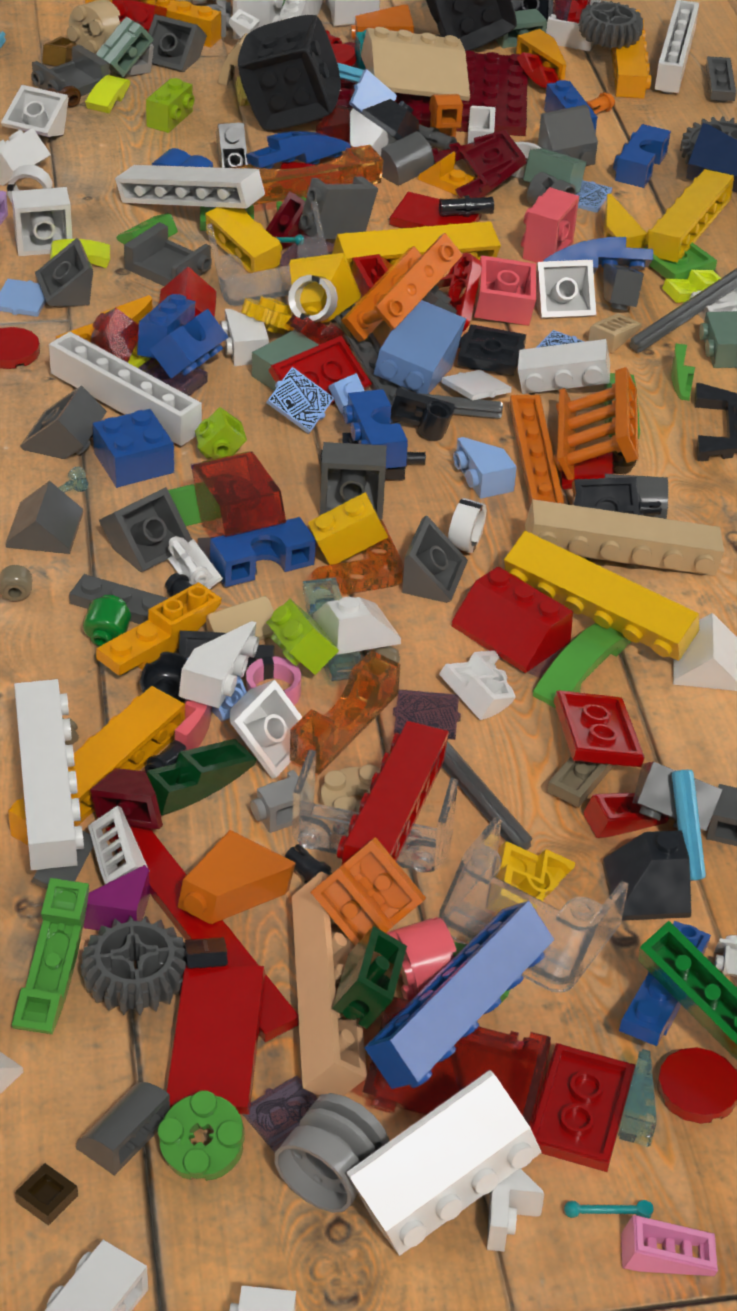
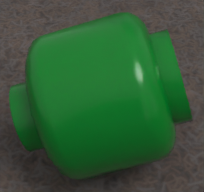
(106, 619)

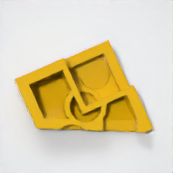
(531, 872)

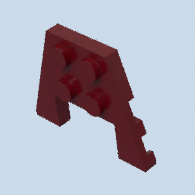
(489, 158)

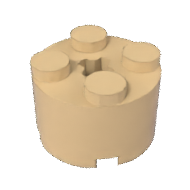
(93, 24)

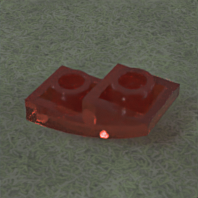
(315, 331)

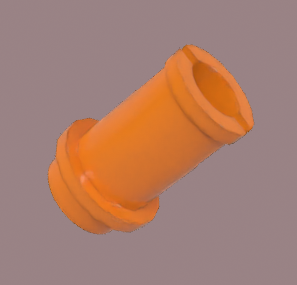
(603, 102)

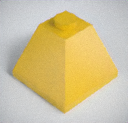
(335, 269)

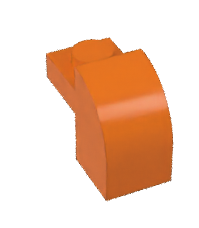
(446, 113)

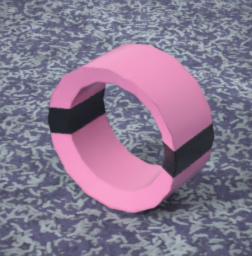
(275, 668)

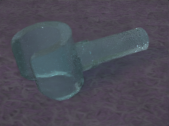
(76, 481)

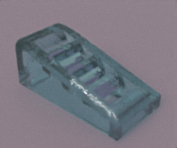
(640, 1110)

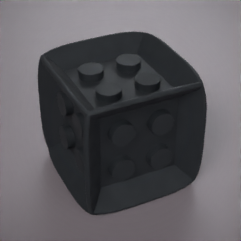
(473, 20)
(289, 72)

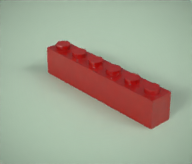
(397, 791)

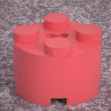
(427, 953)

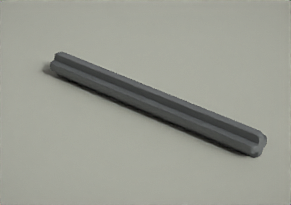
(684, 312)

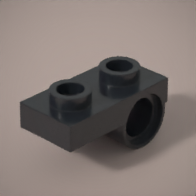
(427, 413)

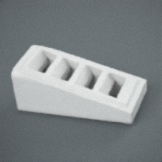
(126, 840)

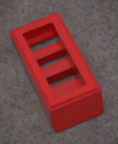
(606, 823)

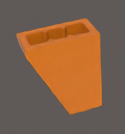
(391, 18)
(234, 879)

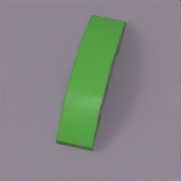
(579, 661)
(53, 958)

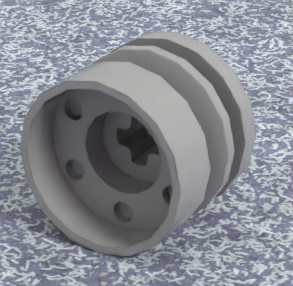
(324, 1147)

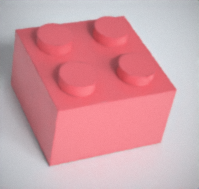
(549, 224)
(506, 291)

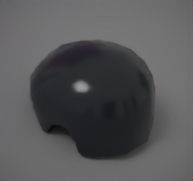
(164, 674)

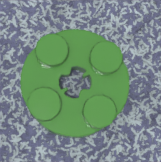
(202, 1112)

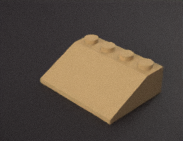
(416, 62)

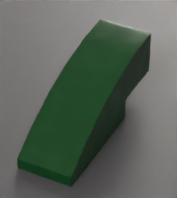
(199, 774)

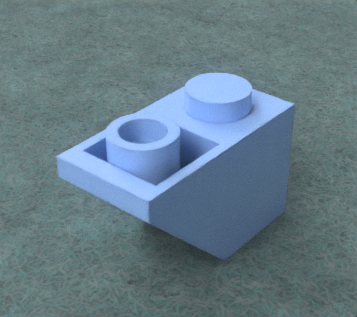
(485, 467)

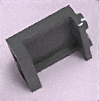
(82, 72)
(341, 207)
(162, 260)

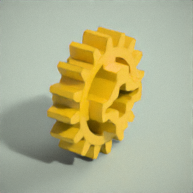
(270, 311)

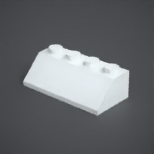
(444, 1162)

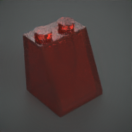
(237, 494)

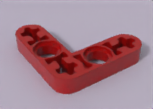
(462, 275)

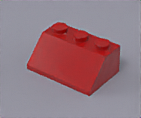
(513, 619)

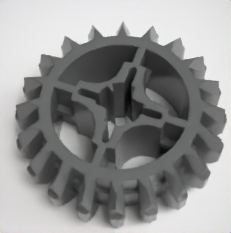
(610, 24)
(111, 971)

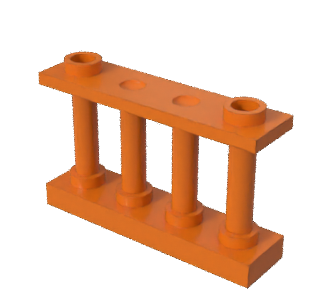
(401, 288)
(623, 424)

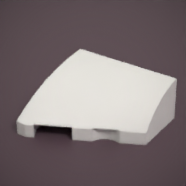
(480, 684)

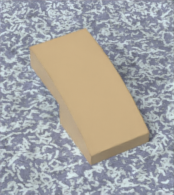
(228, 68)

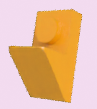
(445, 176)

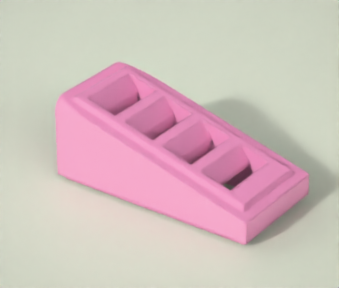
(641, 1253)

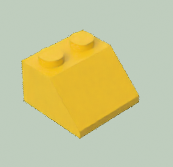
(348, 529)

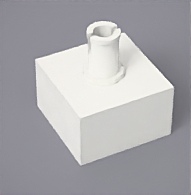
(40, 219)

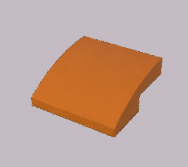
(368, 892)

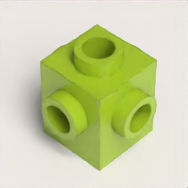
(220, 435)

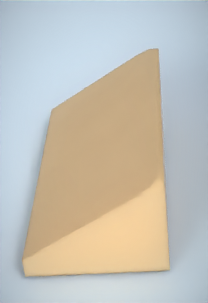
(230, 618)

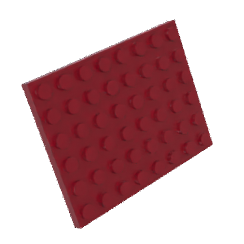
(492, 81)

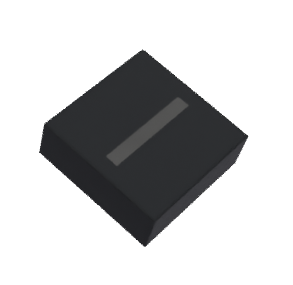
(206, 952)

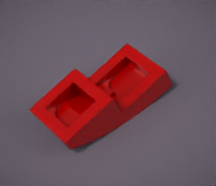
(536, 71)

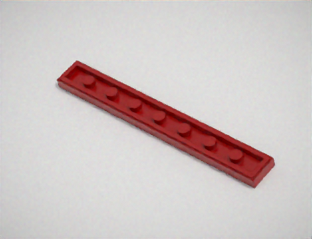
(165, 887)

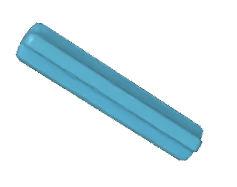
(688, 820)

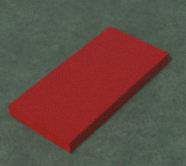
(217, 1034)

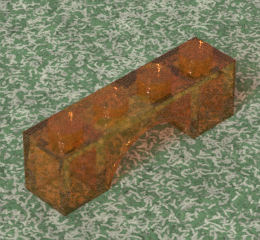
(367, 693)

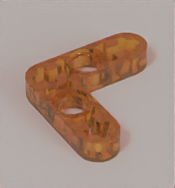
(371, 567)

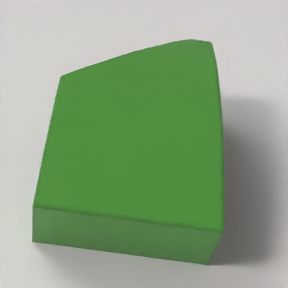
(681, 374)

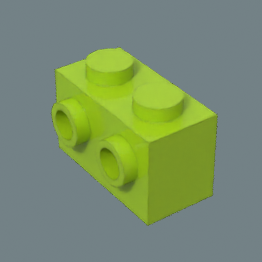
(169, 105)
(301, 637)

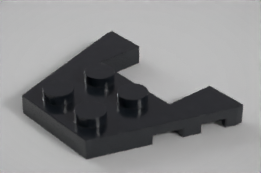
(720, 399)

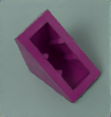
(118, 900)

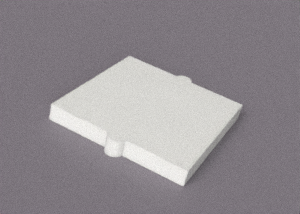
(476, 384)

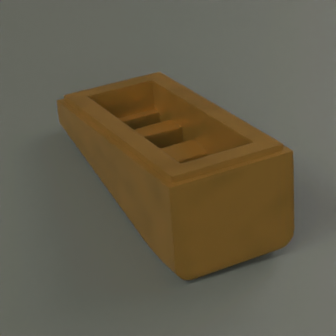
(58, 51)

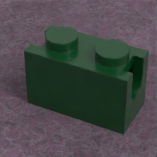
(367, 987)

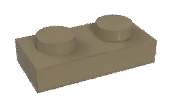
(577, 780)

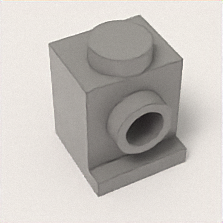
(275, 803)

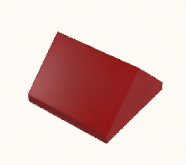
(194, 288)

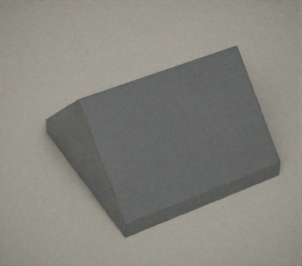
(67, 277)
(45, 521)
(432, 564)

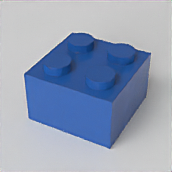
(133, 447)

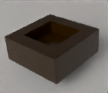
(46, 1194)

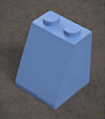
(421, 348)

